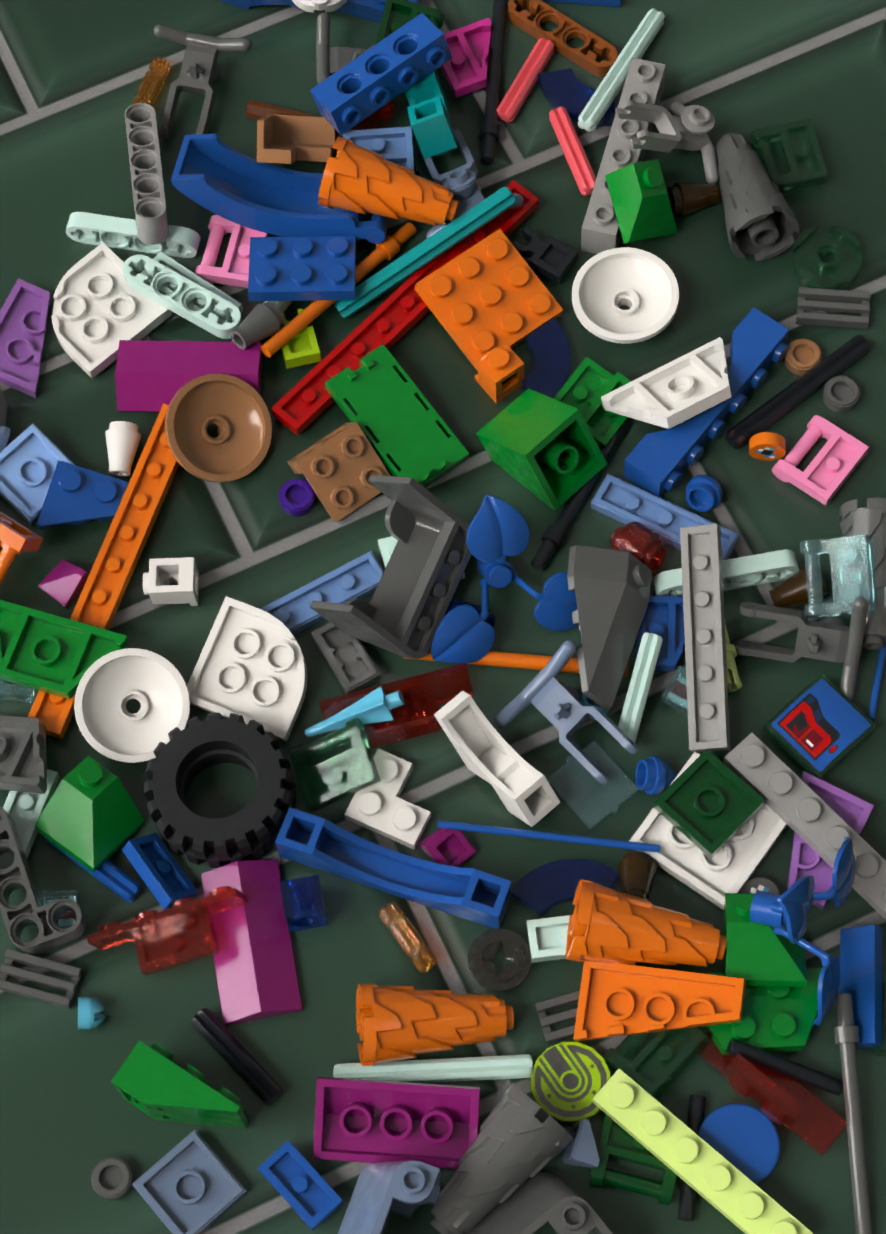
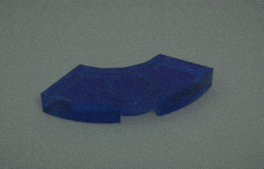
(565, 90)
(550, 357)
(558, 882)

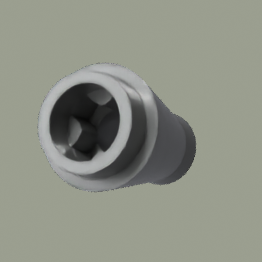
(258, 325)

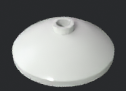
(628, 279)
(108, 688)

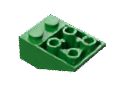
(175, 1094)

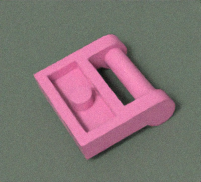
(236, 262)
(829, 467)

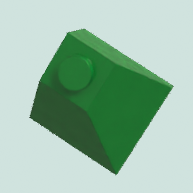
(641, 201)
(90, 815)
(756, 951)

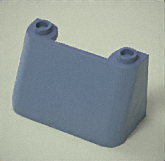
(390, 1188)

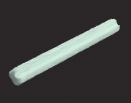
(618, 72)
(441, 1069)

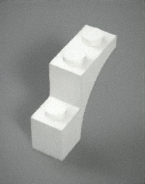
(489, 756)

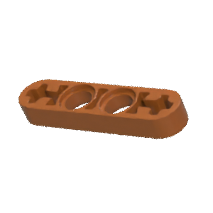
(566, 30)

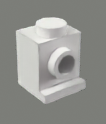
(168, 571)

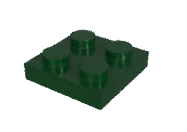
(708, 803)

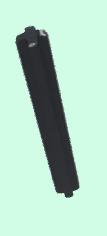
(797, 391)

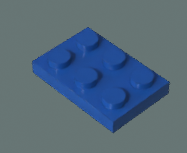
(302, 268)

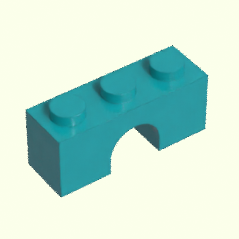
(430, 116)

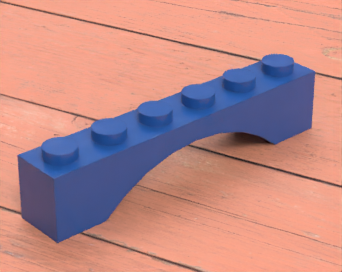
(663, 455)
(446, 888)

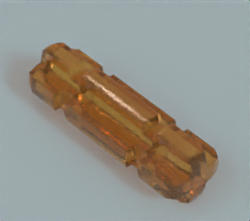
(152, 82)
(407, 936)

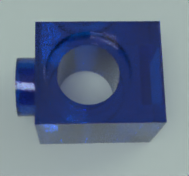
(303, 903)

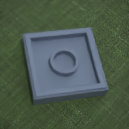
(190, 1187)

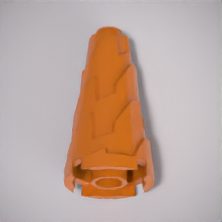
(368, 183)
(633, 930)
(408, 1021)

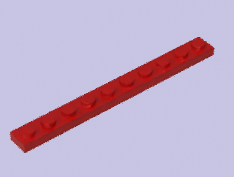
(385, 324)

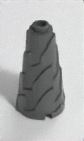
(753, 206)
(872, 522)
(511, 1148)

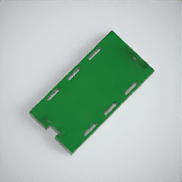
(397, 418)

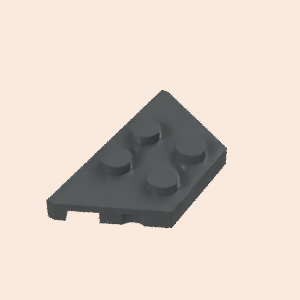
(23, 754)

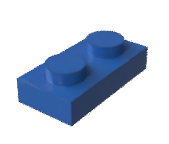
(159, 870)
(300, 1185)

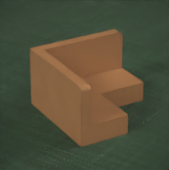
(294, 138)

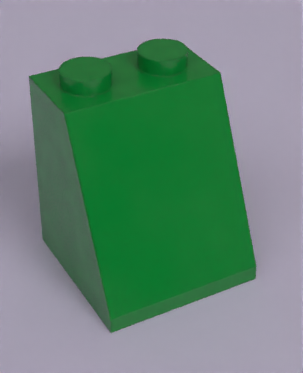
(543, 446)

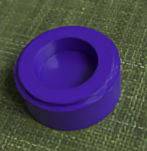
(297, 497)

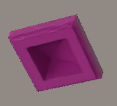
(64, 583)
(448, 847)

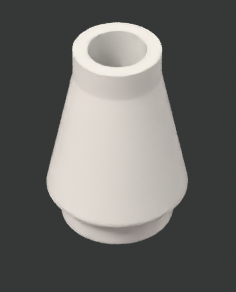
(122, 444)

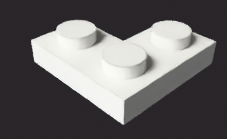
(382, 810)

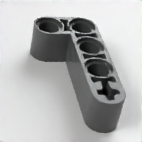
(31, 910)

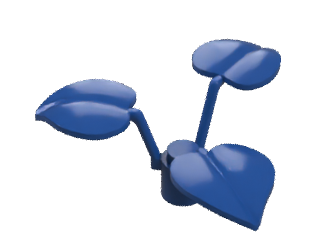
(492, 535)
(792, 910)

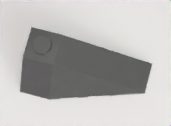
(611, 604)

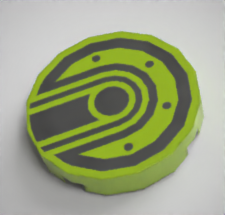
(567, 1081)

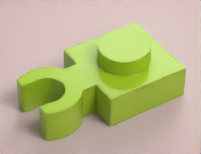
(302, 348)

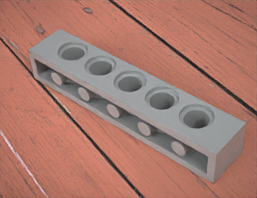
(600, 225)

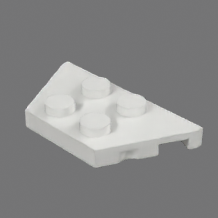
(675, 389)

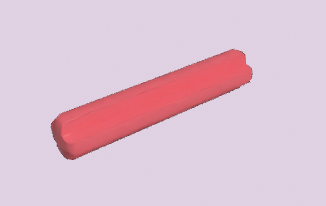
(525, 80)
(573, 150)

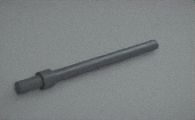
(847, 1037)

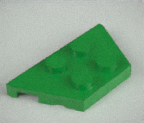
(50, 649)
(773, 1017)

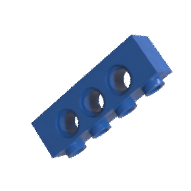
(381, 73)

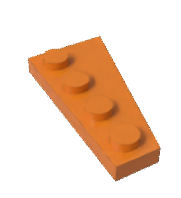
(644, 999)

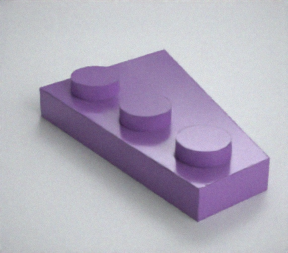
(23, 336)
(803, 858)

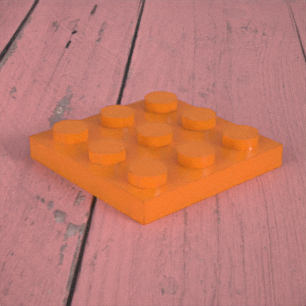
(488, 297)

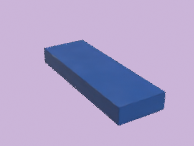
(863, 979)

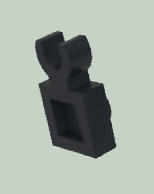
(549, 257)

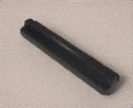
(237, 1056)

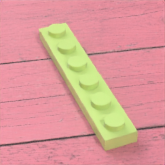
(693, 1159)

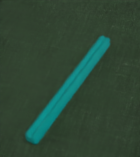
(427, 251)

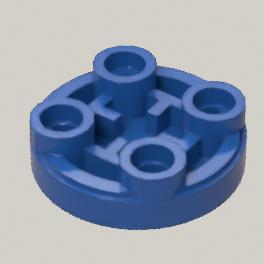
(744, 1139)

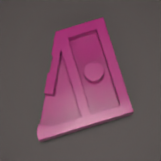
(470, 59)

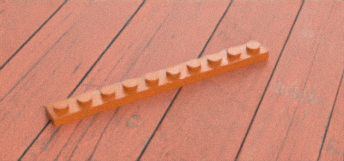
(117, 558)

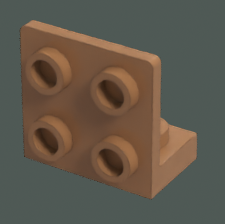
(340, 469)

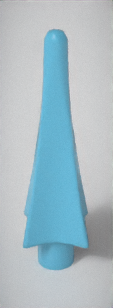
(370, 709)

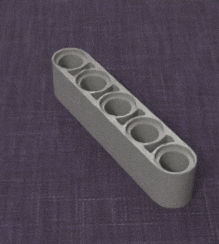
(146, 173)

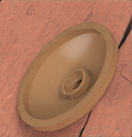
(237, 416)

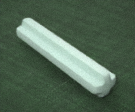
(640, 684)

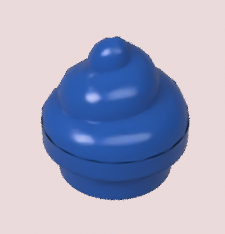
(703, 493)
(653, 775)

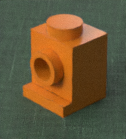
(497, 367)

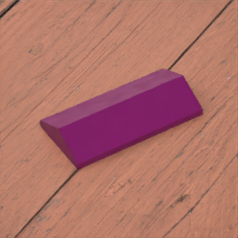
(156, 370)
(255, 944)
(394, 1121)

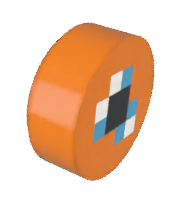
(767, 446)

